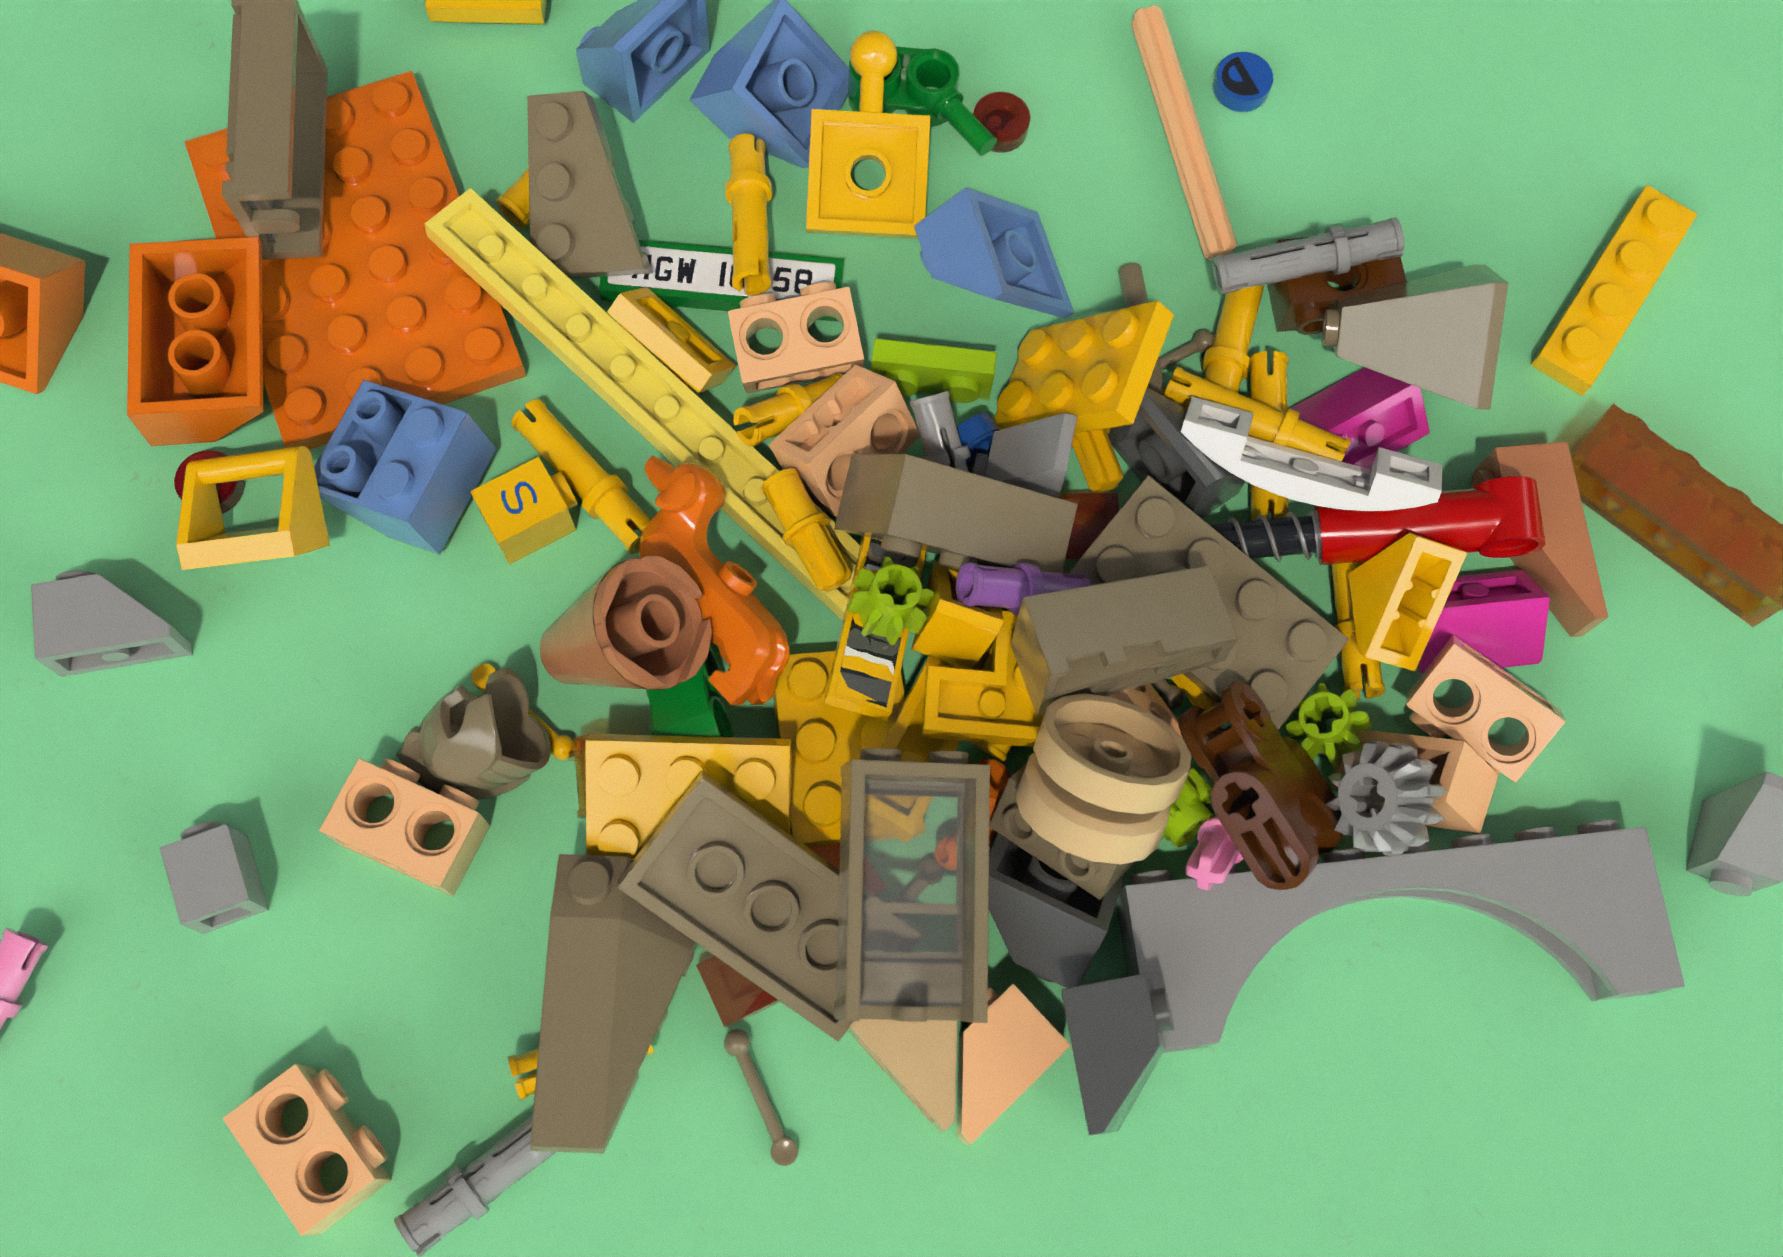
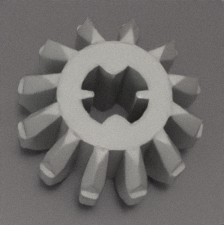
(1386, 797)

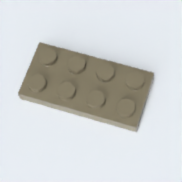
(1280, 638)
(746, 897)

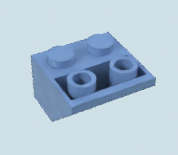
(403, 465)

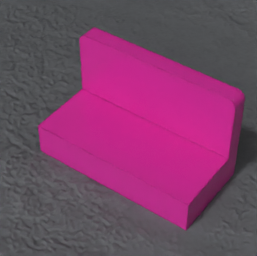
(1370, 412)
(1496, 615)

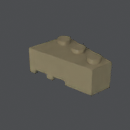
(952, 514)
(1120, 634)

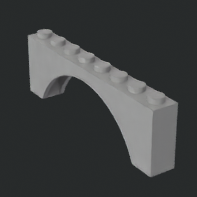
(1577, 896)

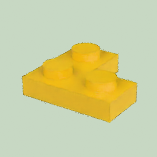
(980, 703)

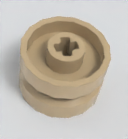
(1102, 778)

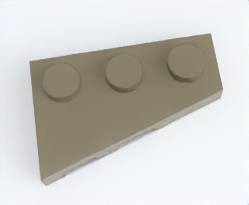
(575, 193)

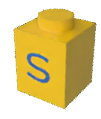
(526, 509)

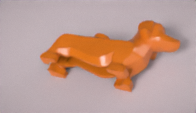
(740, 624)

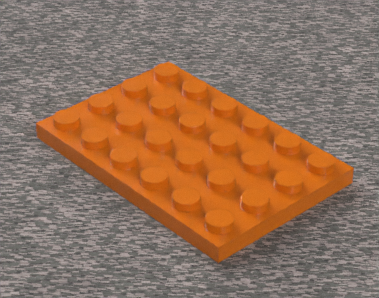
(382, 293)

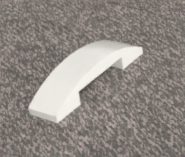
(1391, 484)

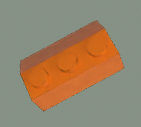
(37, 310)
(194, 338)

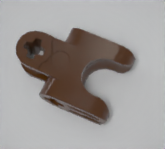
(1263, 787)

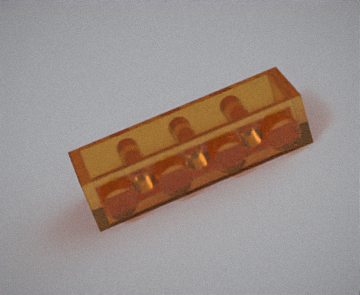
(1682, 514)

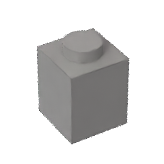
(213, 877)

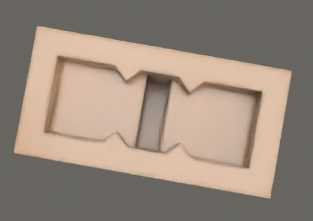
(800, 355)
(852, 417)
(1493, 697)
(401, 836)
(294, 1162)

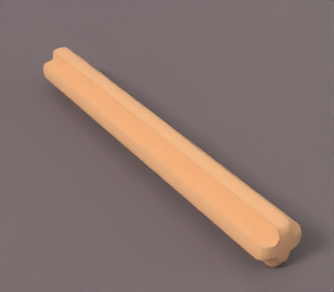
(1183, 133)

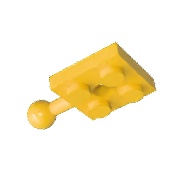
(848, 137)

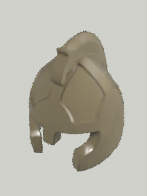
(478, 742)

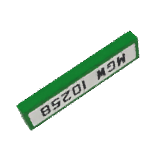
(703, 276)

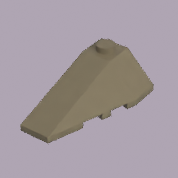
(602, 1002)

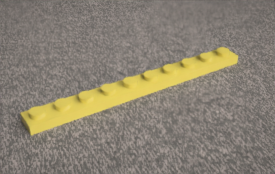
(622, 373)

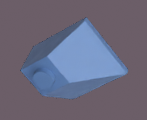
(643, 52)
(771, 81)
(993, 252)

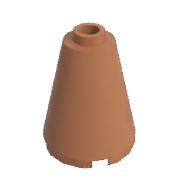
(631, 630)

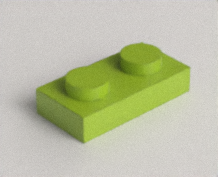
(935, 369)

